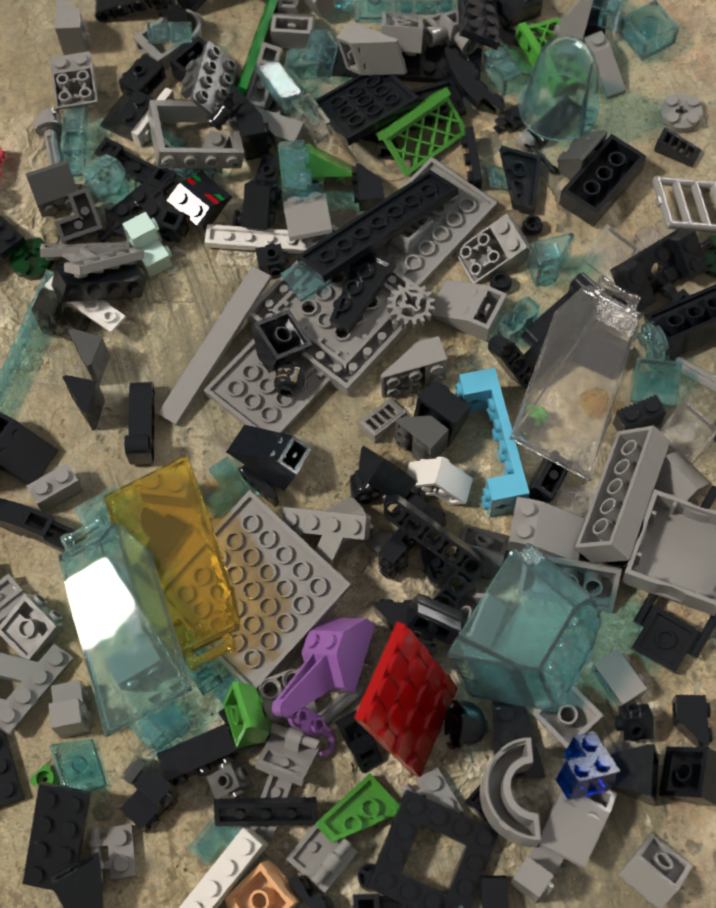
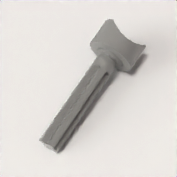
(49, 128)

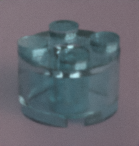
(96, 177)

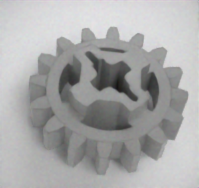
(411, 313)

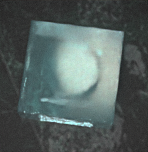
(496, 177)

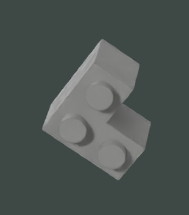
(69, 709)
(537, 872)

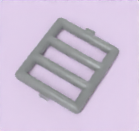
(677, 184)

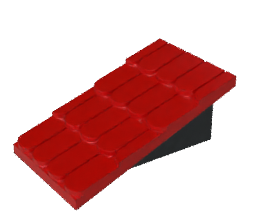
(406, 700)

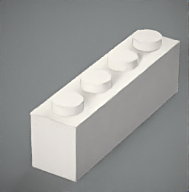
(227, 871)

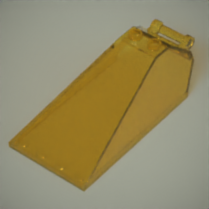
(173, 522)

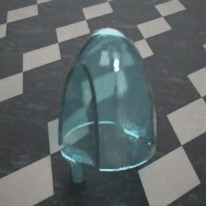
(562, 90)

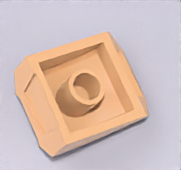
(263, 889)

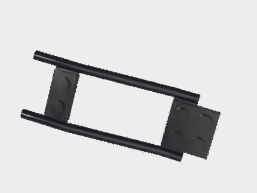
(665, 636)

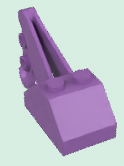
(332, 662)

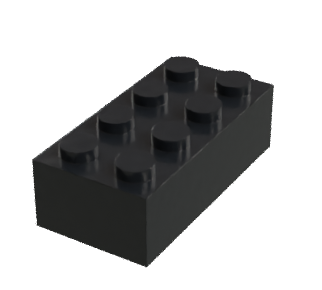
(602, 180)

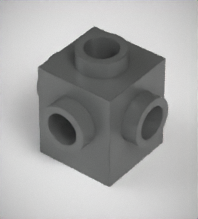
(229, 780)

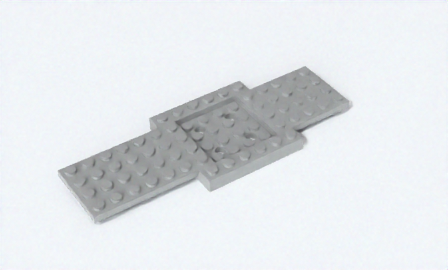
(246, 386)

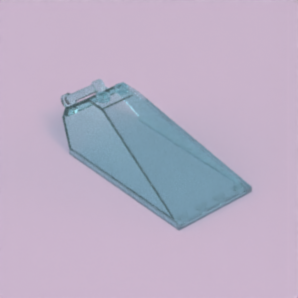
(122, 624)

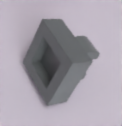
(133, 771)

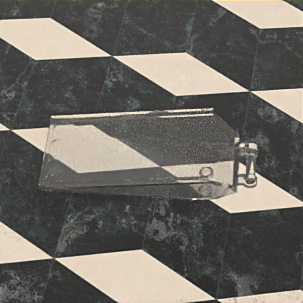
(579, 378)

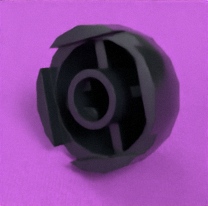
(464, 725)

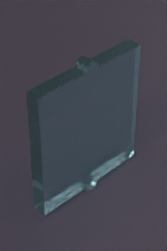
(302, 281)

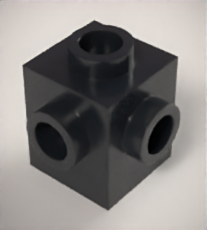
(172, 225)
(272, 259)
(635, 722)

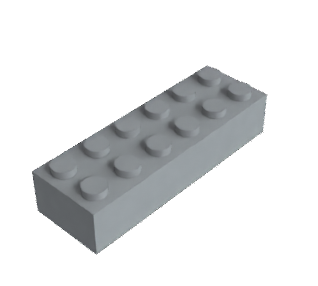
(622, 495)

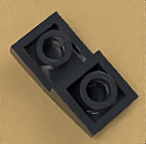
(303, 888)

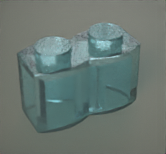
(517, 320)

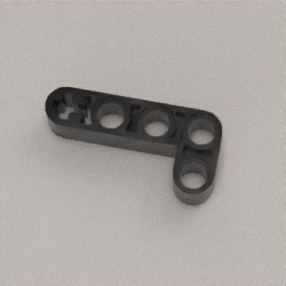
(116, 9)
(542, 324)
(140, 441)

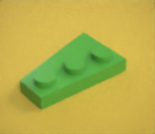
(358, 810)

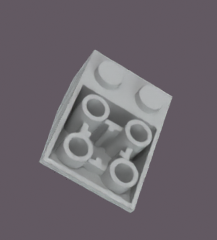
(370, 51)
(74, 80)
(494, 250)
(469, 307)
(415, 368)
(576, 825)

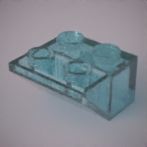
(293, 165)

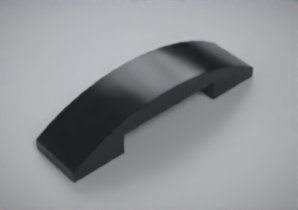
(135, 166)

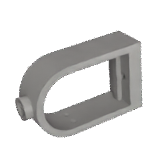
(143, 46)

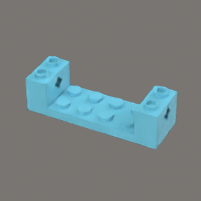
(483, 392)

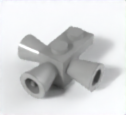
(446, 28)

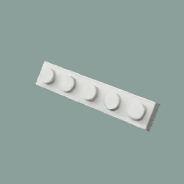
(250, 238)

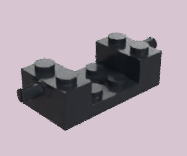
(677, 257)

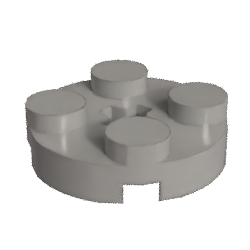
(684, 103)

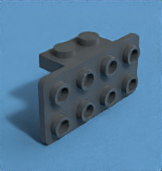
(209, 78)

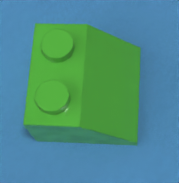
(246, 715)

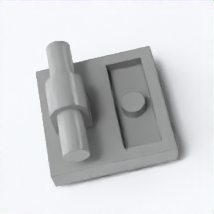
(288, 754)
(321, 859)

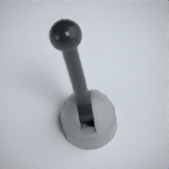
(527, 142)

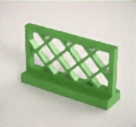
(532, 44)
(410, 119)

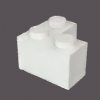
(440, 479)

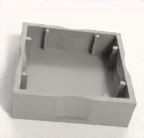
(676, 553)

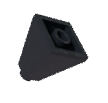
(638, 773)

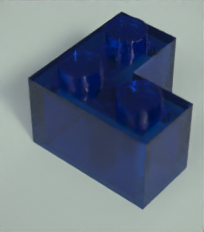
(587, 767)

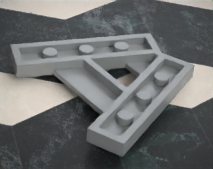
(91, 257)
(332, 527)
(34, 681)

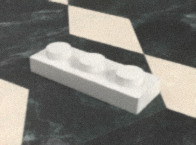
(141, 131)

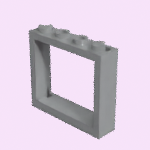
(188, 111)

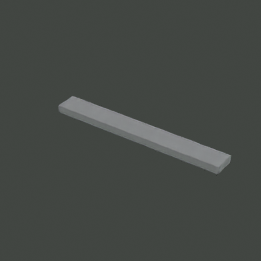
(214, 346)

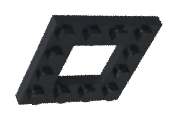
(417, 811)

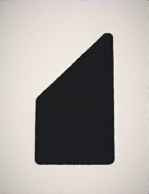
(507, 36)

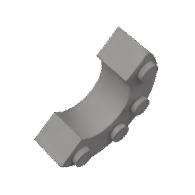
(497, 799)

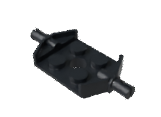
(146, 197)

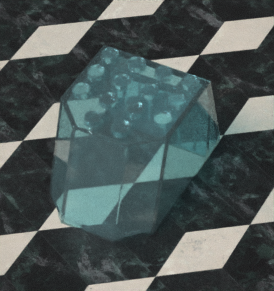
(527, 635)

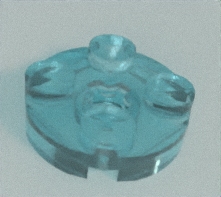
(654, 341)

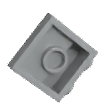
(31, 626)

